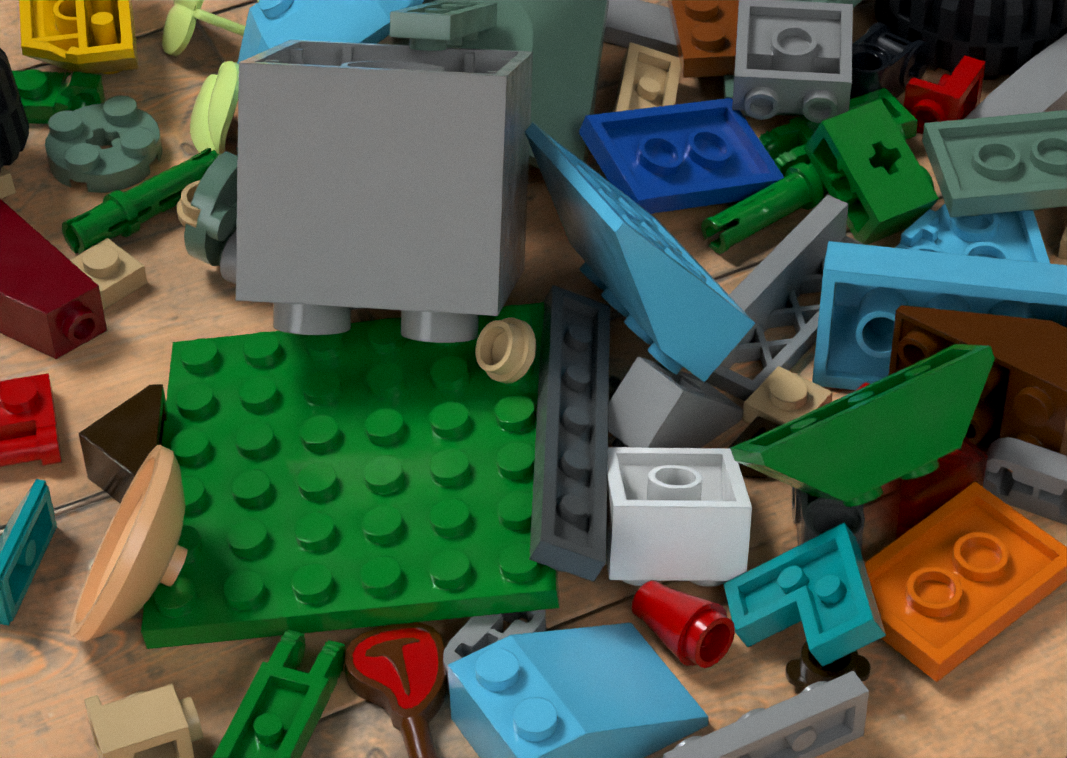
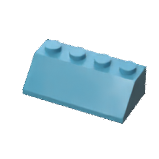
(871, 282)

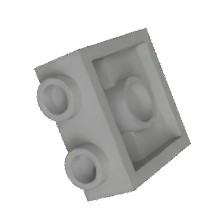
(793, 58)

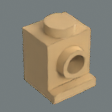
(145, 725)

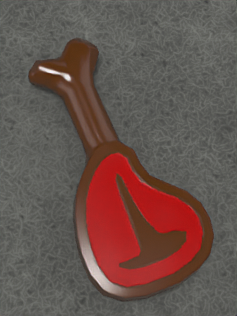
(405, 675)

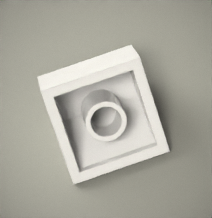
(676, 515)

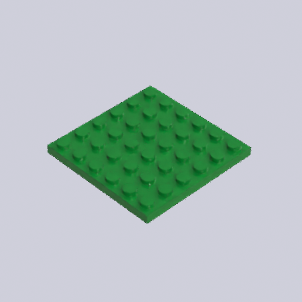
(348, 484)

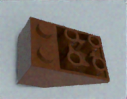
(1027, 379)

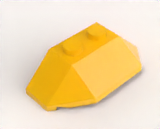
(80, 34)

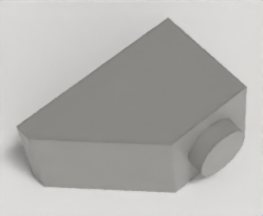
(667, 409)

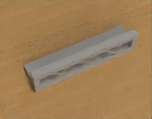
(771, 298)

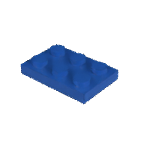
(680, 154)

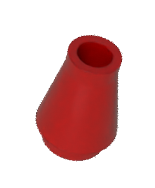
(688, 625)

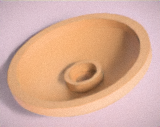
(136, 549)

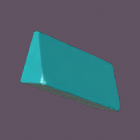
(24, 546)

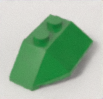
(877, 431)

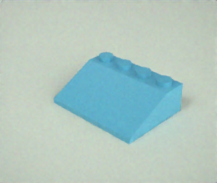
(640, 266)

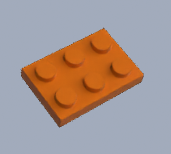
(962, 579)

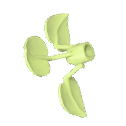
(219, 92)

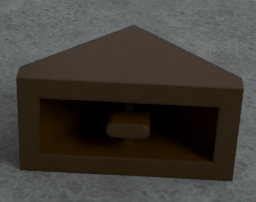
(123, 440)

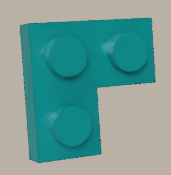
(814, 584)

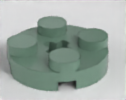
(76, 141)
(218, 210)

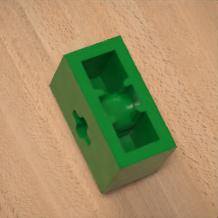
(872, 169)

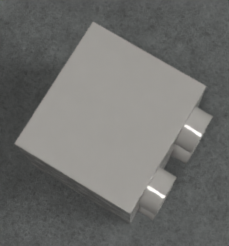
(382, 184)

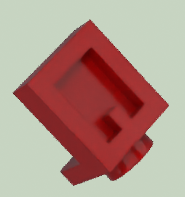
(951, 98)

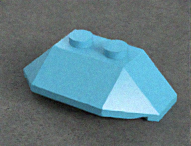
(317, 20)

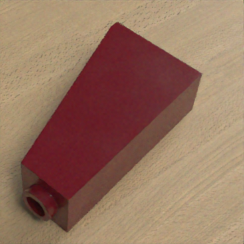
(43, 293)

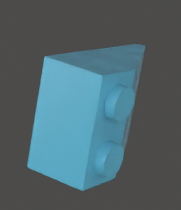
(570, 696)

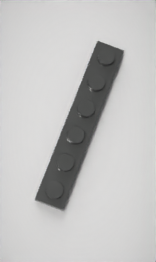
(572, 436)

